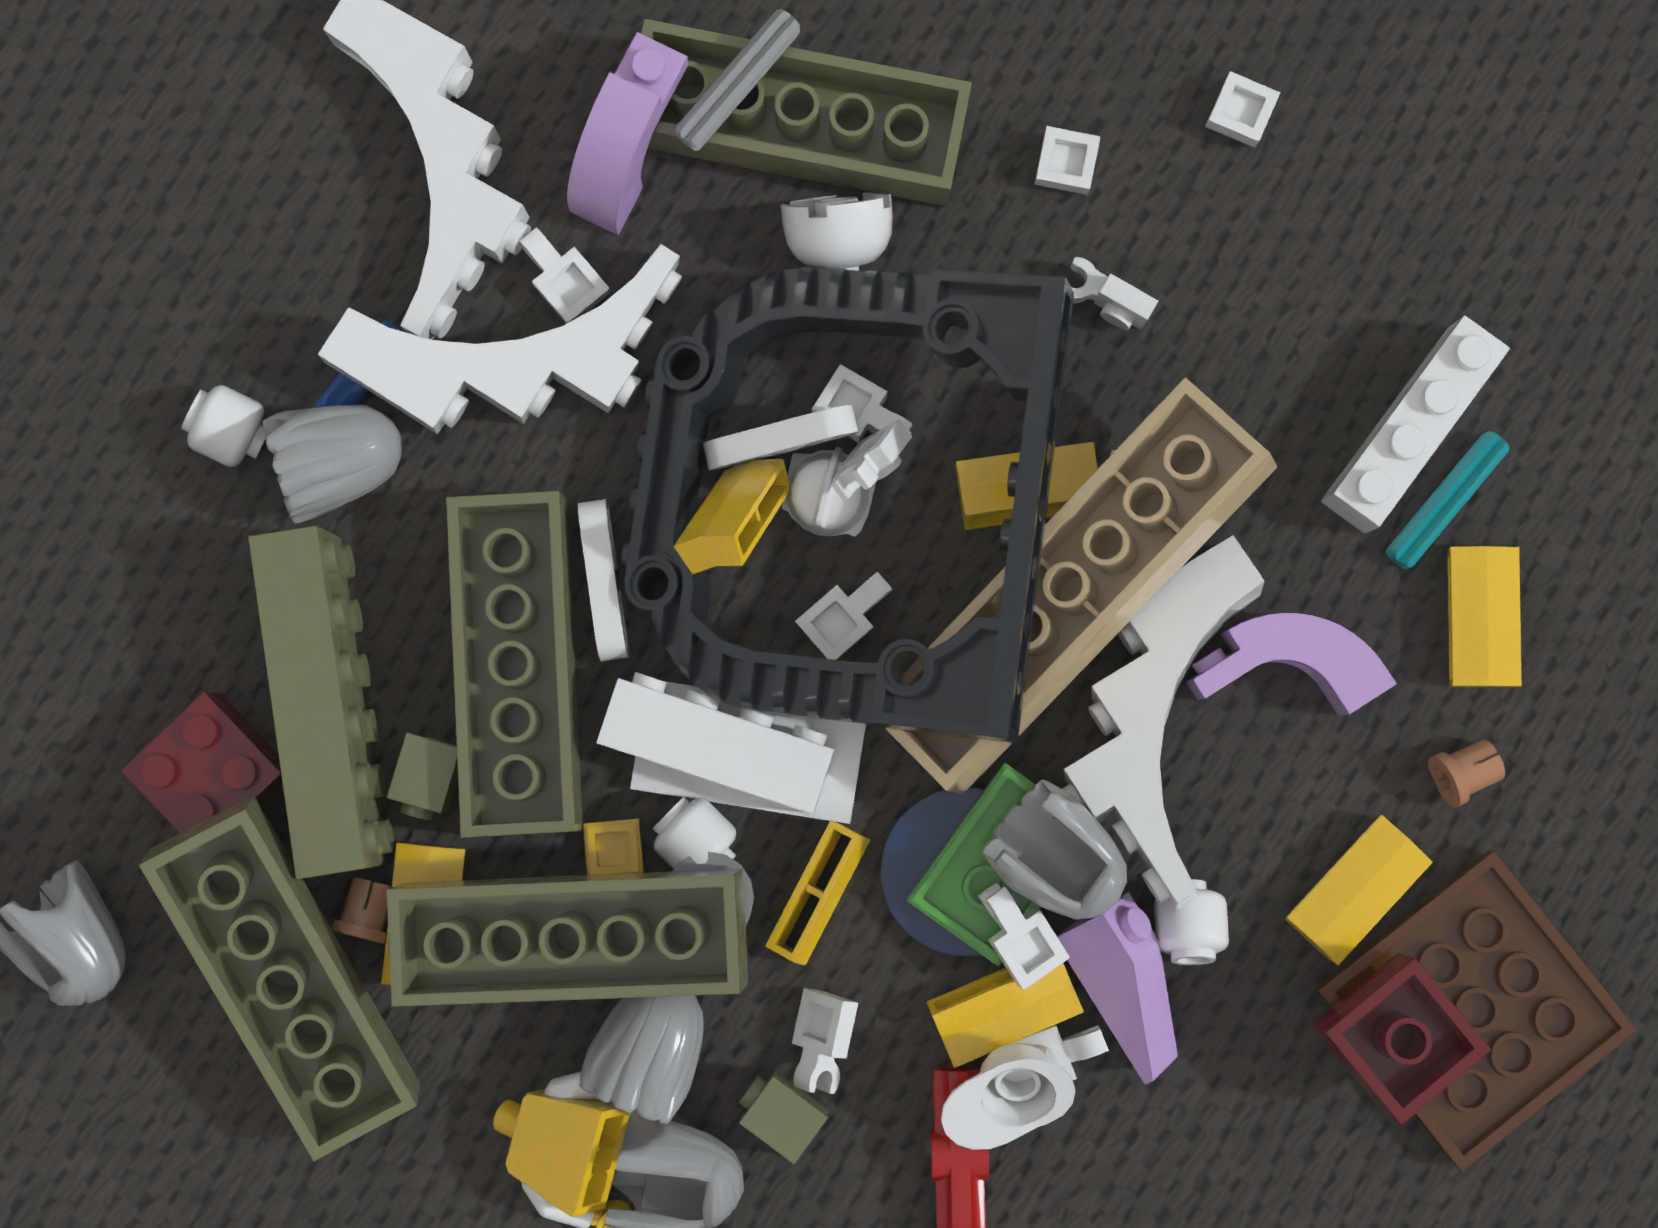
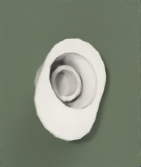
(815, 501)
(1008, 1098)

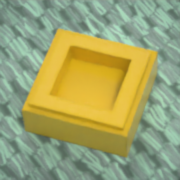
(613, 847)

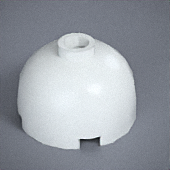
(838, 230)

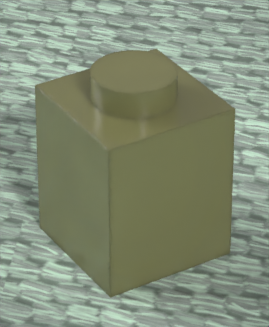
(425, 776)
(781, 1115)

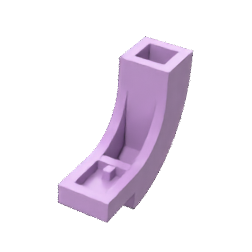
(618, 132)
(1326, 651)

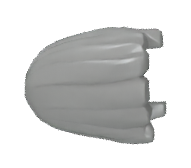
(330, 456)
(1057, 854)
(67, 947)
(646, 1055)
(674, 1177)

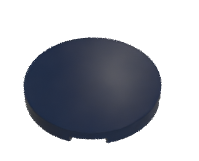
(908, 854)

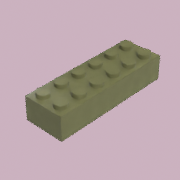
(823, 118)
(514, 664)
(320, 701)
(567, 938)
(282, 977)

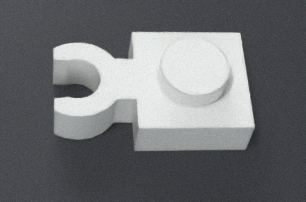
(871, 460)

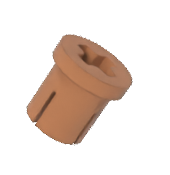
(1462, 774)
(364, 911)

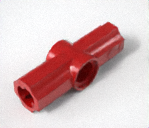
(954, 1168)

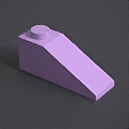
(1125, 978)

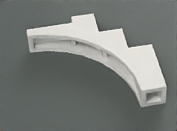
(457, 146)
(514, 375)
(1136, 701)

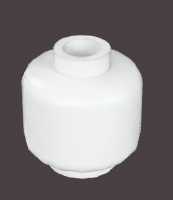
(225, 425)
(693, 831)
(1195, 930)

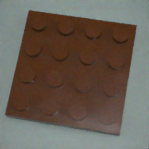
(1514, 987)

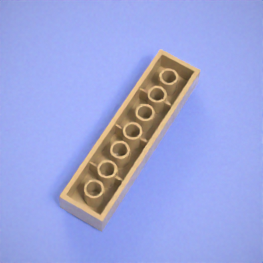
(1109, 557)

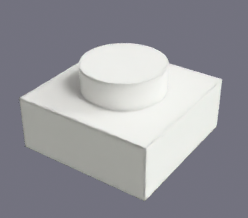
(1242, 109)
(1067, 160)

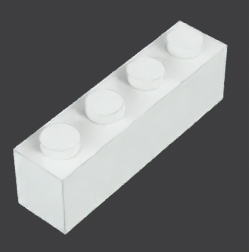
(1415, 425)
(716, 745)

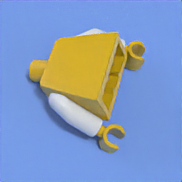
(565, 1150)

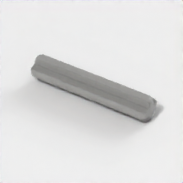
(737, 80)

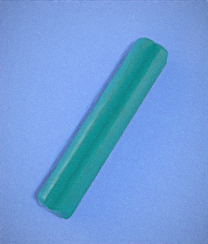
(1447, 500)

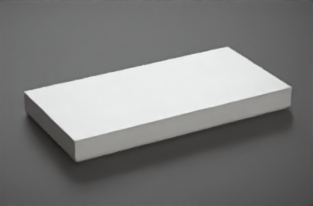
(837, 791)

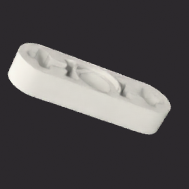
(780, 437)
(602, 586)

